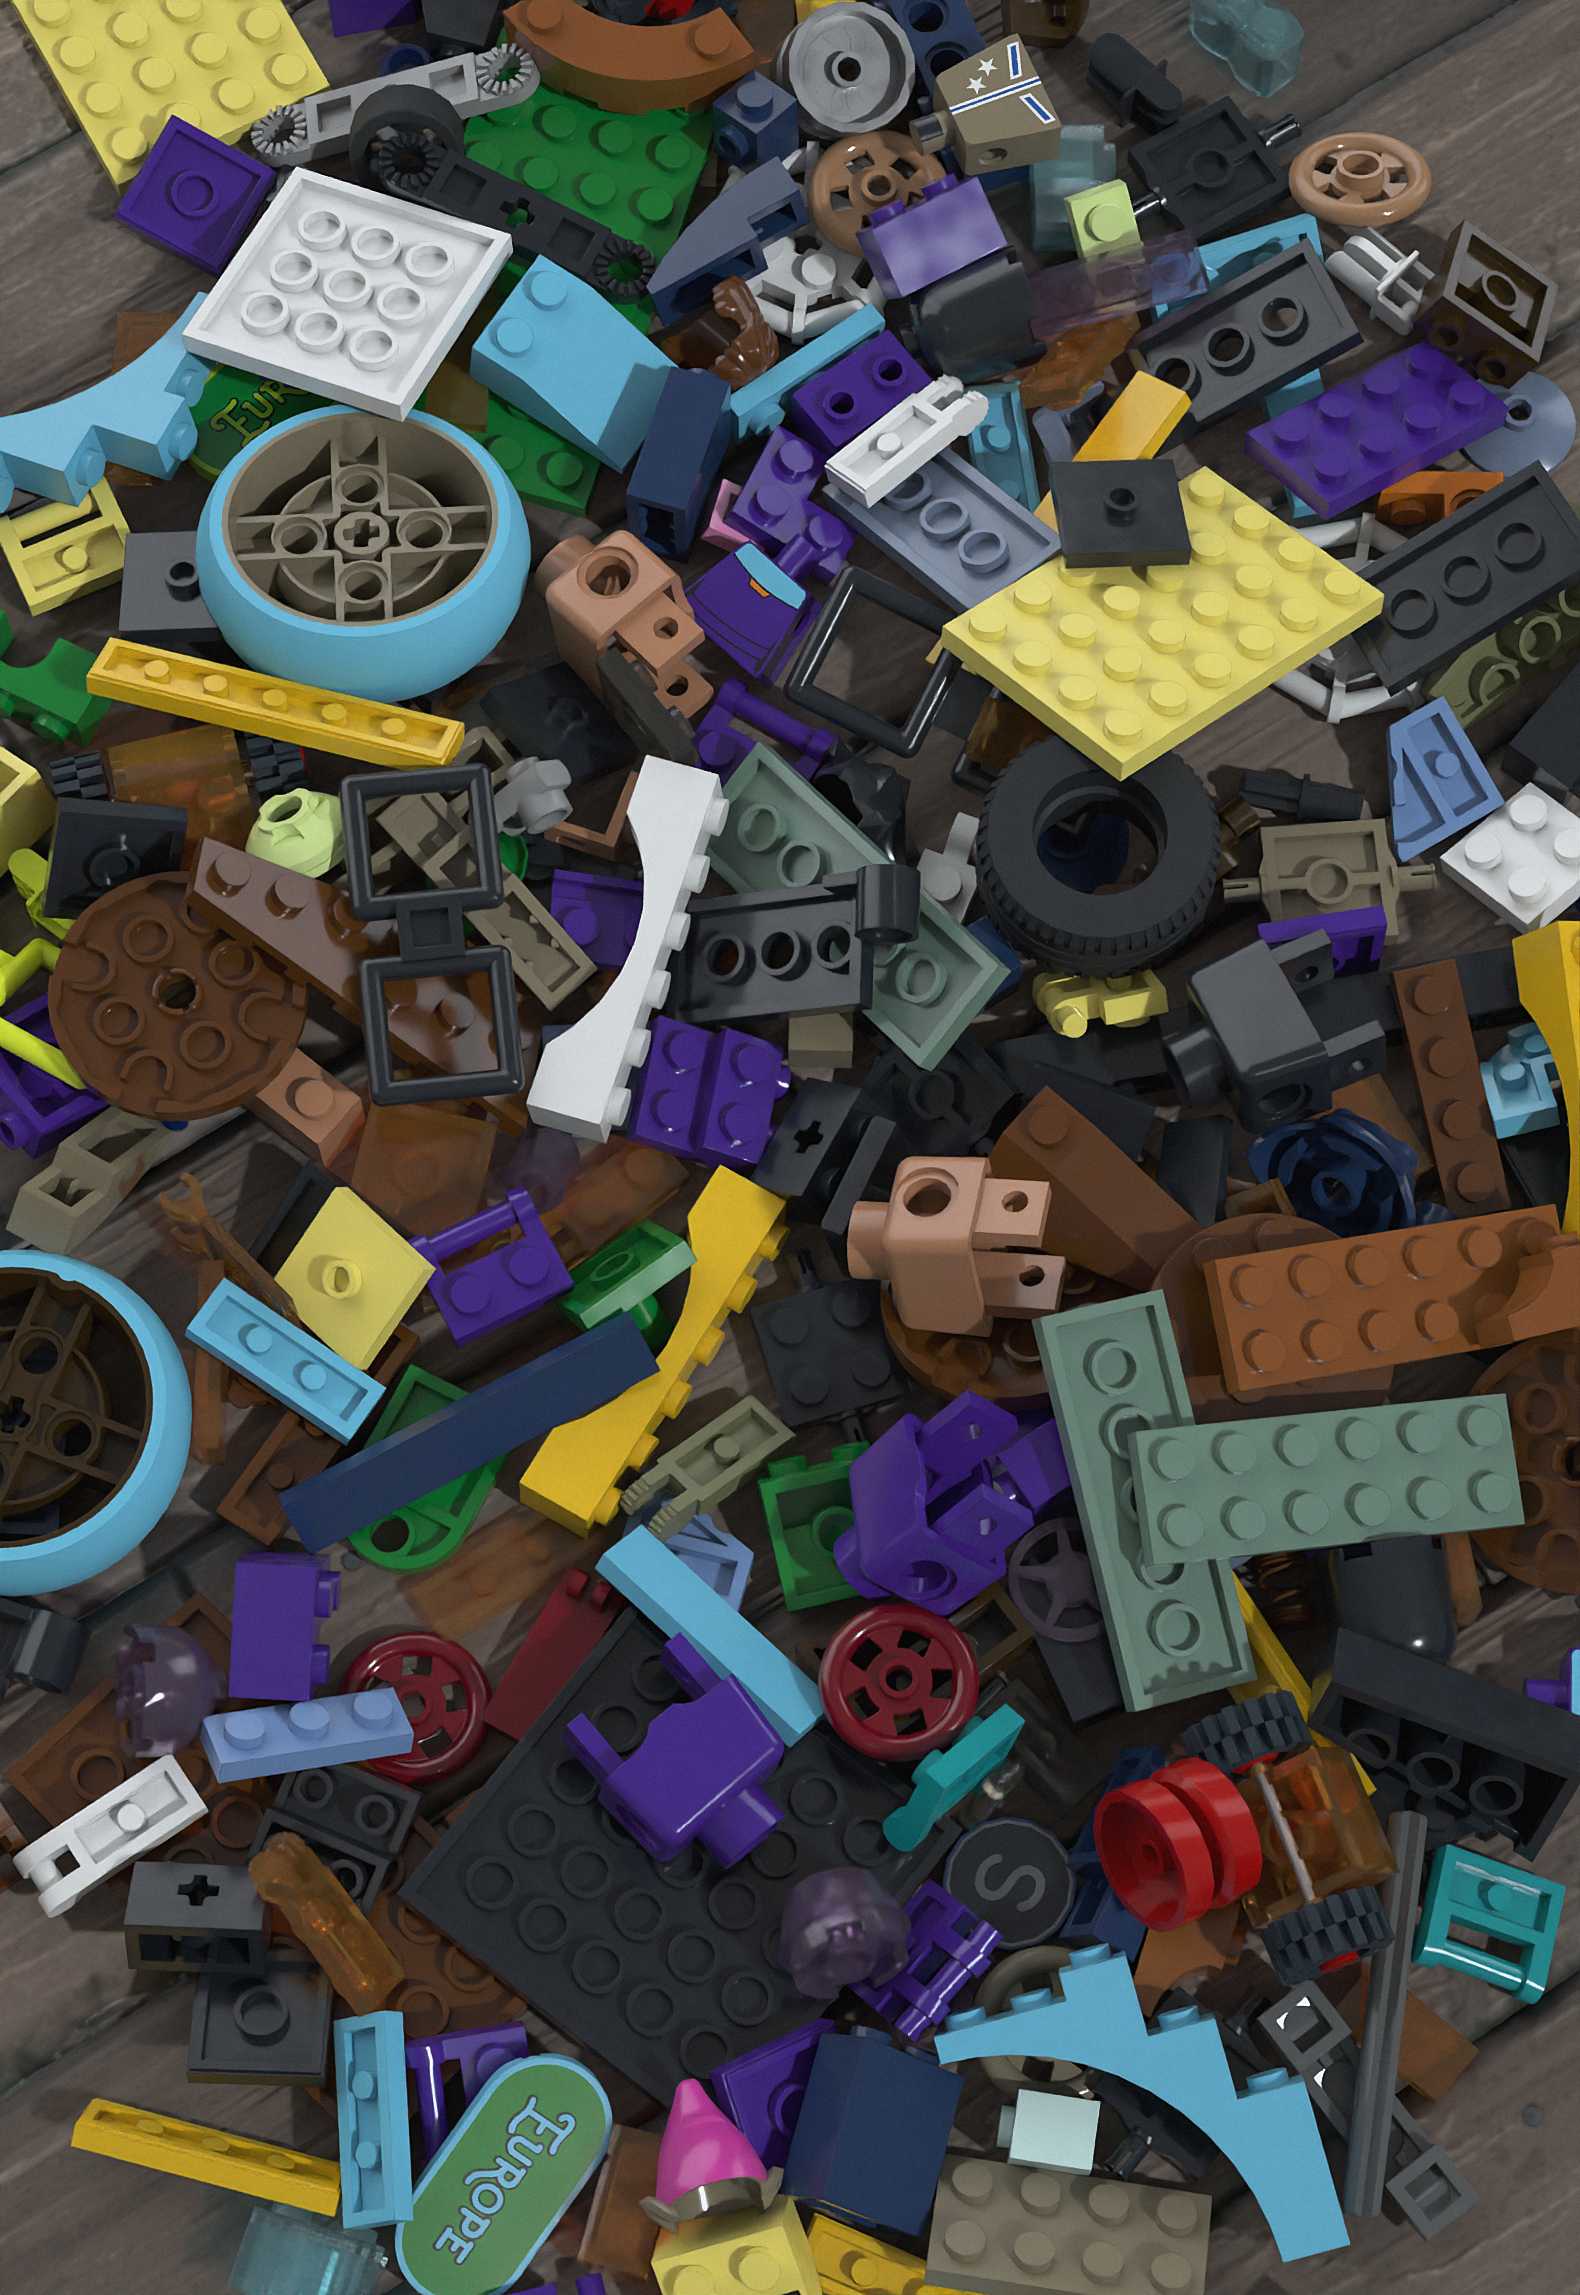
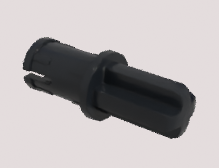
(1301, 797)

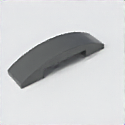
(1318, 2046)

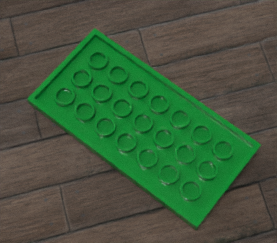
(616, 170)

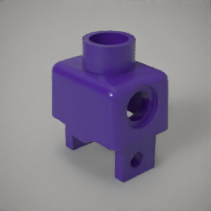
(936, 1533)
(694, 1769)

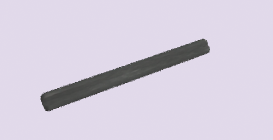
(1384, 2022)

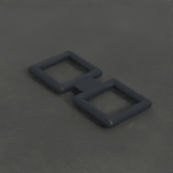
(947, 700)
(431, 935)

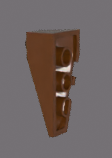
(1101, 1204)

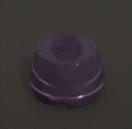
(842, 1931)

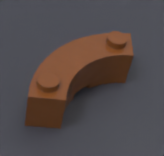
(630, 65)

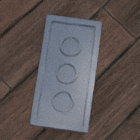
(952, 530)

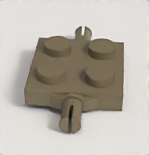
(1327, 871)

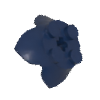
(1340, 1173)

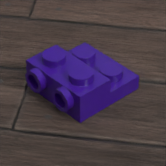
(708, 1095)
(35, 1105)

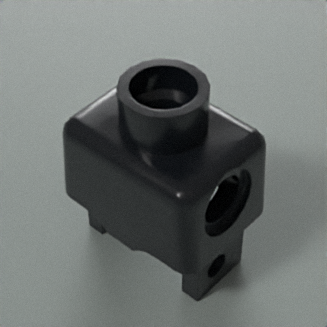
(1257, 1040)

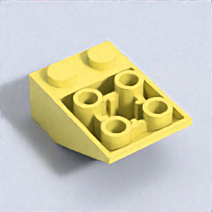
(738, 2254)

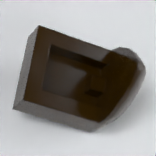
(1044, 21)

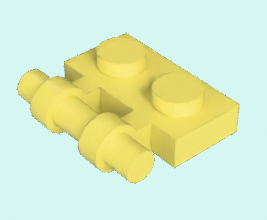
(1118, 1001)

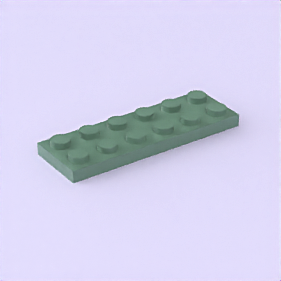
(791, 836)
(1107, 1376)
(1324, 1479)

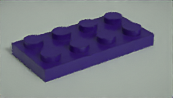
(1375, 429)

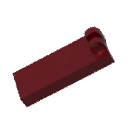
(557, 1645)

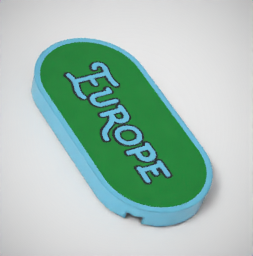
(504, 2177)

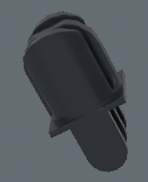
(1133, 84)

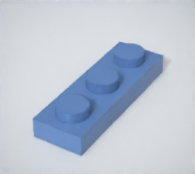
(306, 1735)

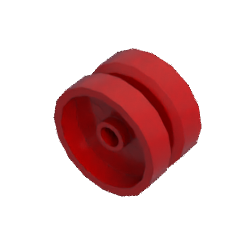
(1177, 1844)

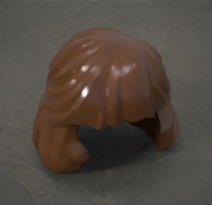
(727, 338)

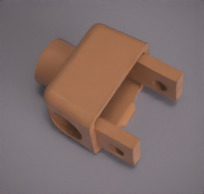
(627, 594)
(948, 1243)

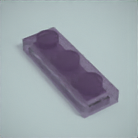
(1117, 283)

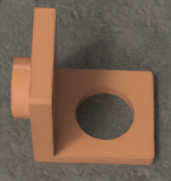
(605, 846)

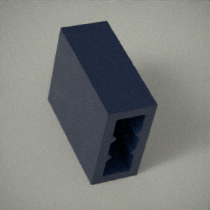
(680, 462)
(872, 2132)

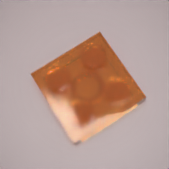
(424, 1165)

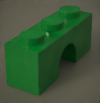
(52, 692)

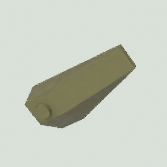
(1499, 665)

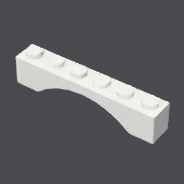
(587, 1067)

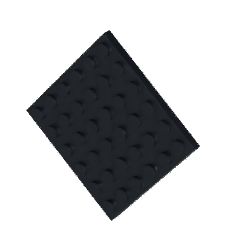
(637, 1954)

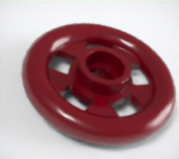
(449, 1666)
(877, 1734)

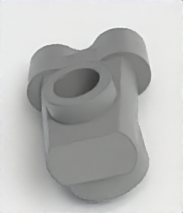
(532, 797)

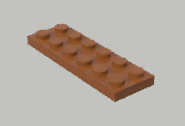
(1368, 1297)

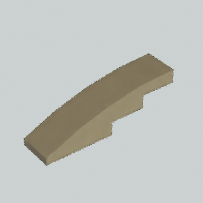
(444, 851)

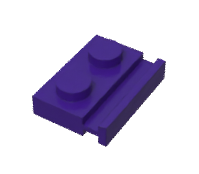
(598, 915)

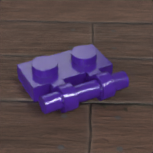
(936, 1931)

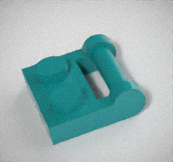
(950, 1776)
(1496, 1903)

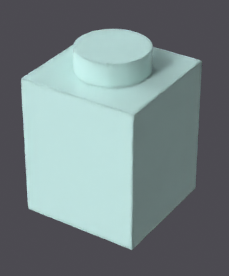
(1049, 2132)

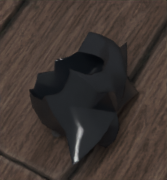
(872, 799)

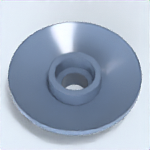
(1542, 436)

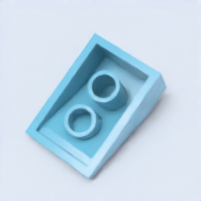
(573, 364)

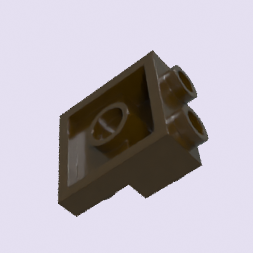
(1487, 307)

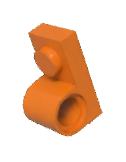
(1431, 495)

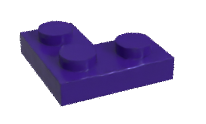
(776, 505)

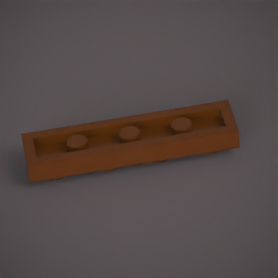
(1450, 1089)
(298, 1452)

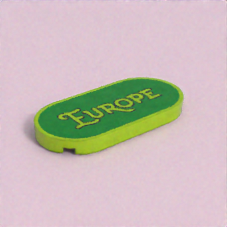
(238, 410)

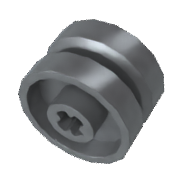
(850, 42)

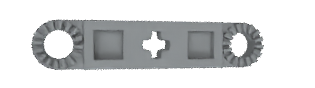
(326, 118)

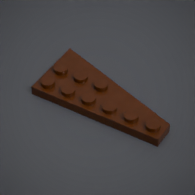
(313, 933)

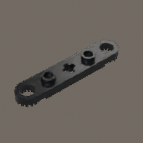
(481, 195)

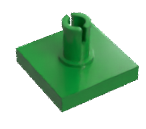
(623, 1279)

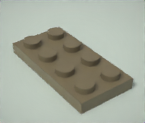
(1063, 2233)

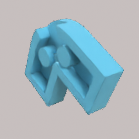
(1519, 1084)

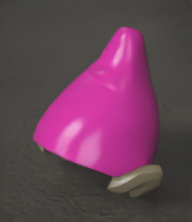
(706, 2165)

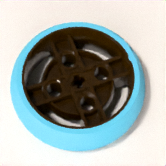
(132, 1467)

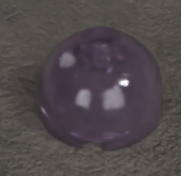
(165, 1689)

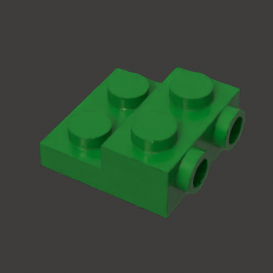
(803, 1518)

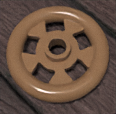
(832, 175)
(1359, 177)

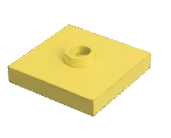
(353, 1278)

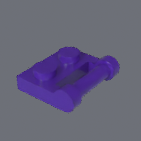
(724, 749)
(500, 1284)
(480, 2055)

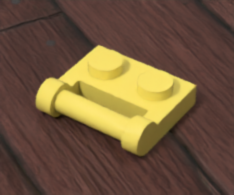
(70, 561)

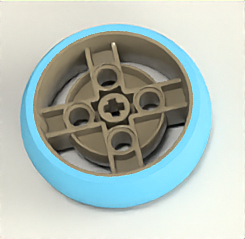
(353, 536)

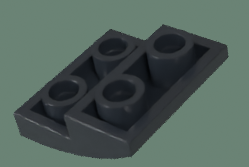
(348, 1820)

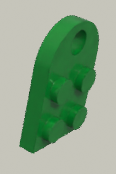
(442, 1517)

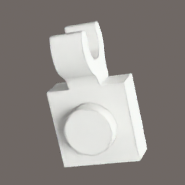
(948, 875)

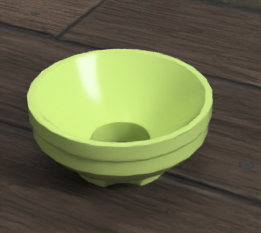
(299, 832)

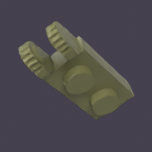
(710, 1466)

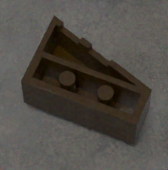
(987, 1621)

